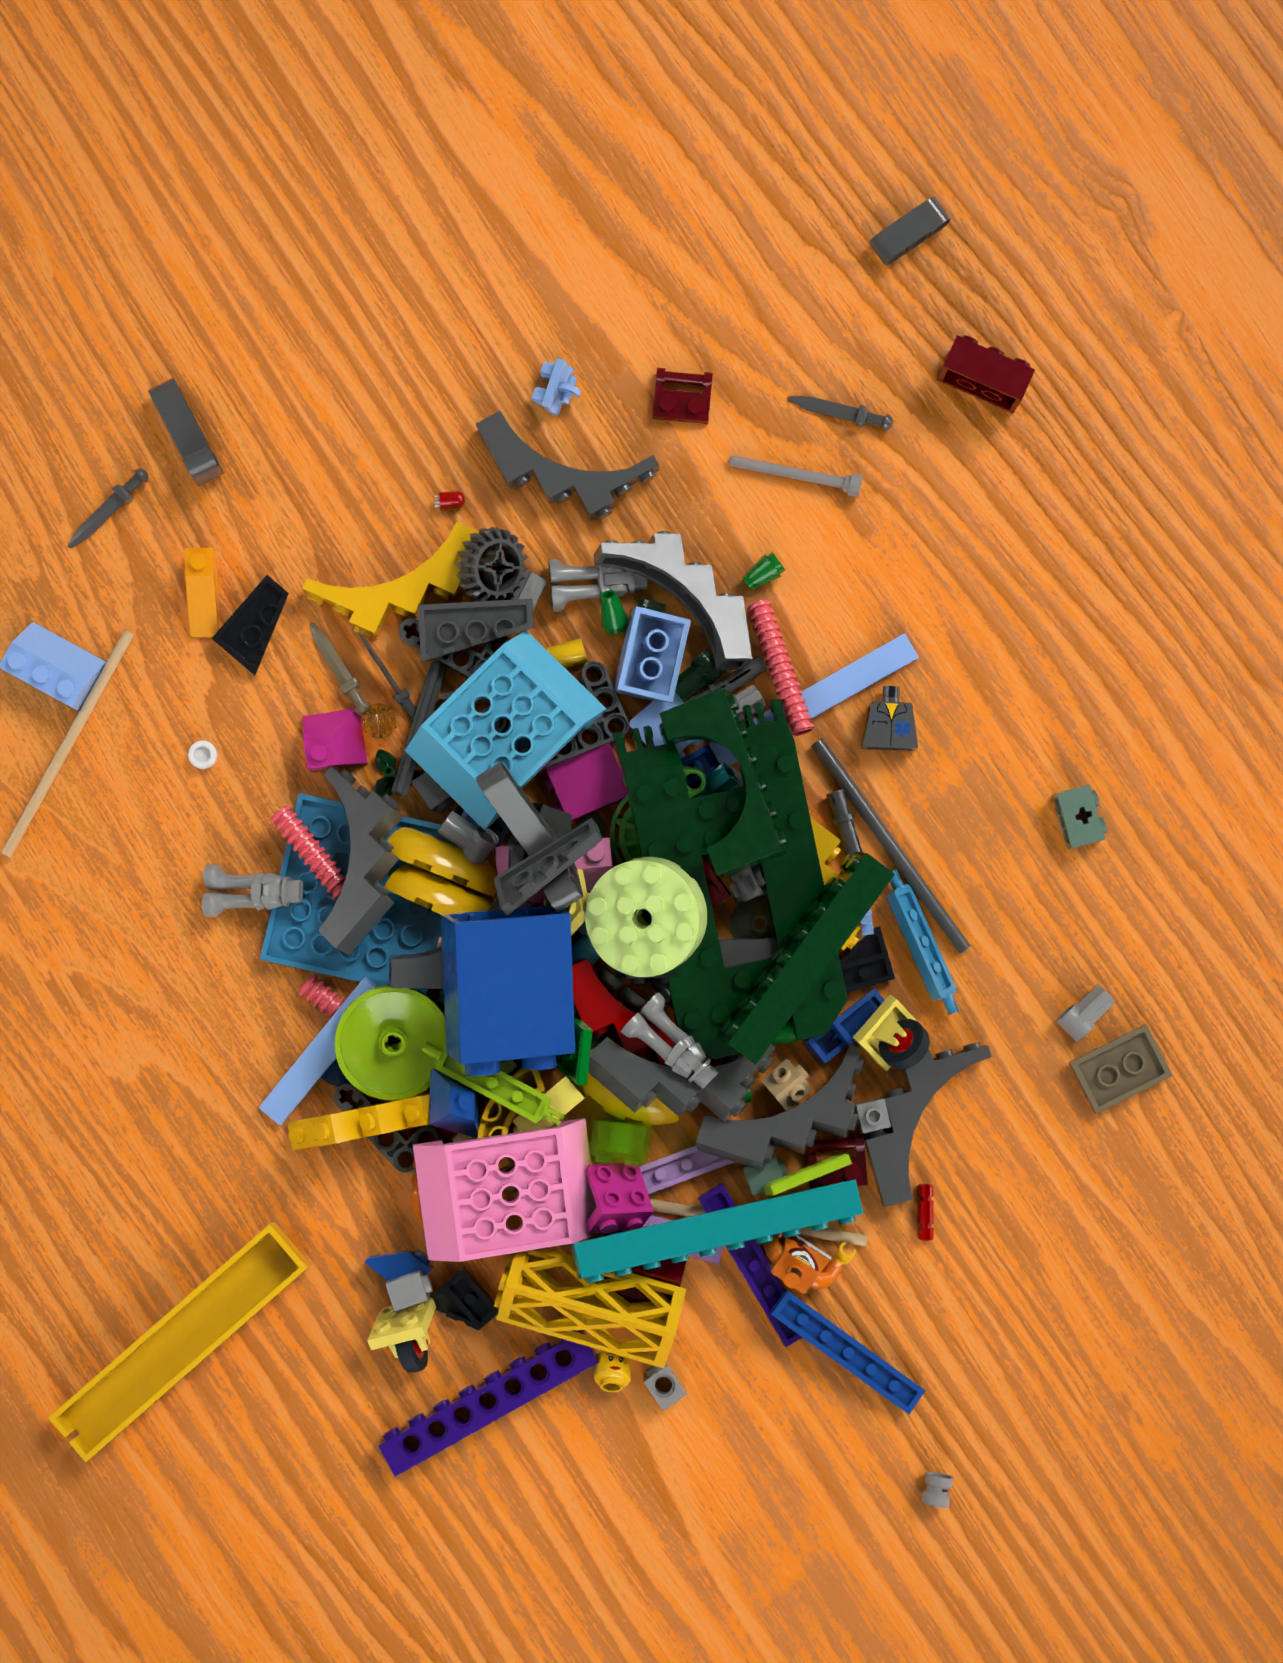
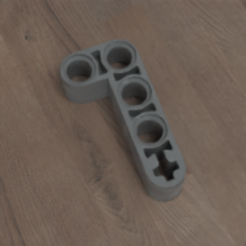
(186, 432)
(475, 658)
(400, 1142)

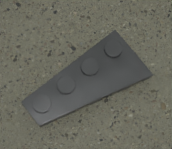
(464, 625)
(540, 868)

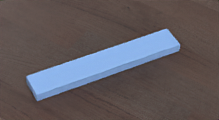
(309, 1066)

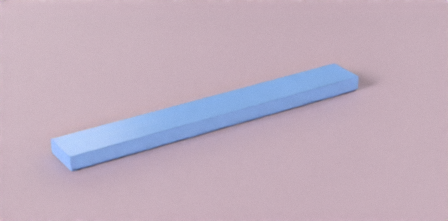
(843, 684)

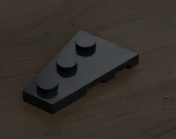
(252, 624)

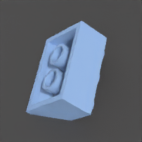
(651, 655)
(52, 665)

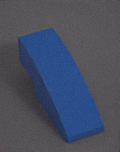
(843, 1028)

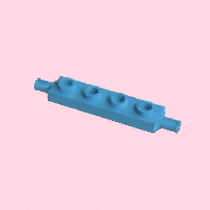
(922, 943)

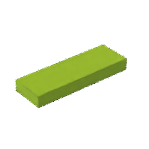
(806, 1174)

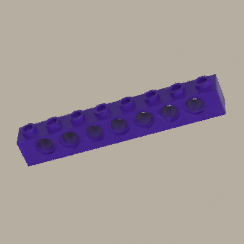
(403, 1458)

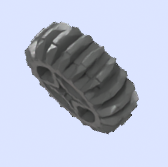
(489, 548)

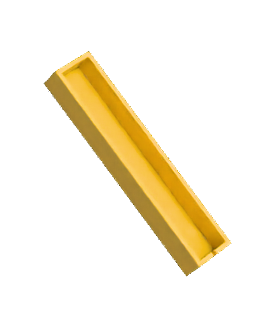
(180, 1341)

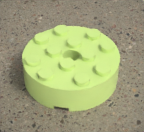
(625, 937)

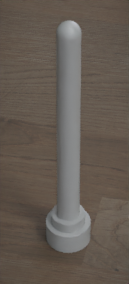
(849, 484)

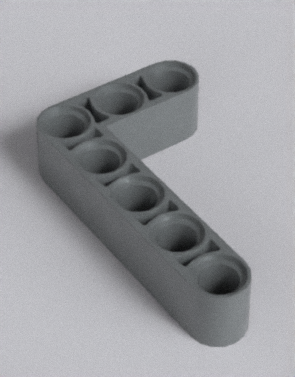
(600, 727)
(528, 829)

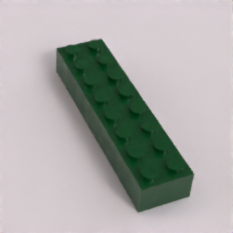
(806, 955)

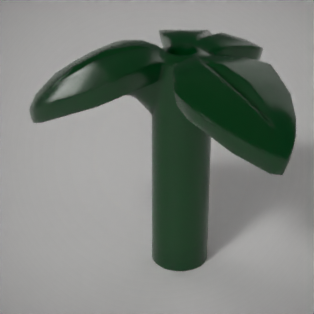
(386, 763)

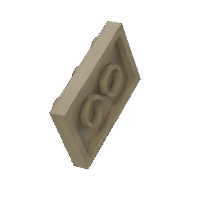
(1120, 1069)

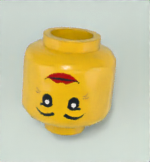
(612, 1371)

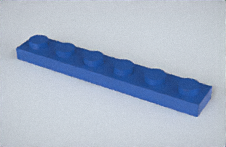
(847, 1351)

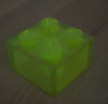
(620, 1140)

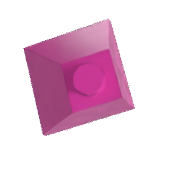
(334, 740)

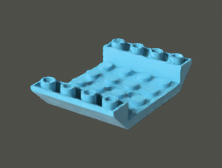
(528, 690)

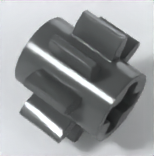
(747, 884)

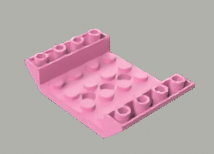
(464, 1191)

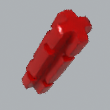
(925, 1212)

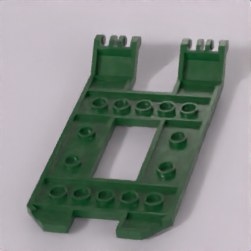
(681, 831)

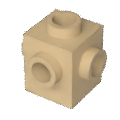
(788, 1084)

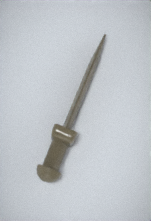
(349, 685)

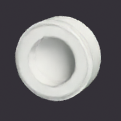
(203, 755)

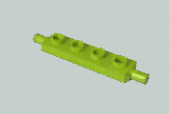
(498, 1087)

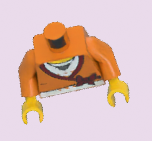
(803, 1264)

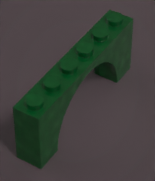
(756, 833)

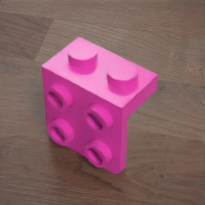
(619, 1197)

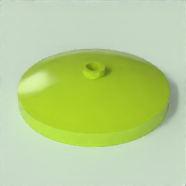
(383, 1067)

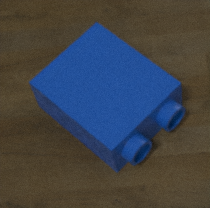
(508, 988)

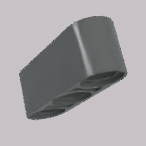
(910, 231)

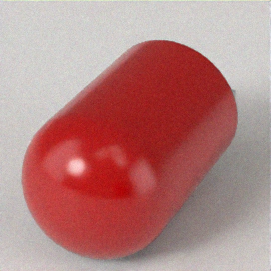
(450, 500)

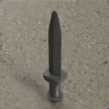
(829, 408)
(121, 495)
(401, 696)

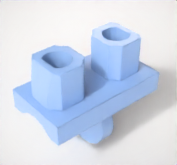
(559, 389)

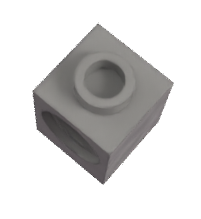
(872, 1115)
(409, 1290)
(667, 1397)

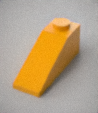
(202, 591)

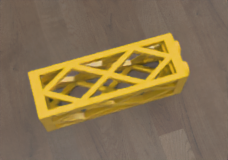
(582, 1316)

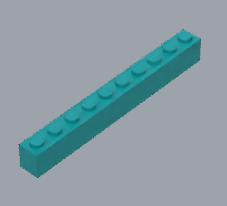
(717, 1229)

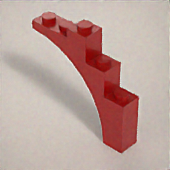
(599, 1009)

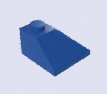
(453, 1105)

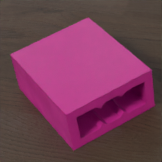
(587, 782)

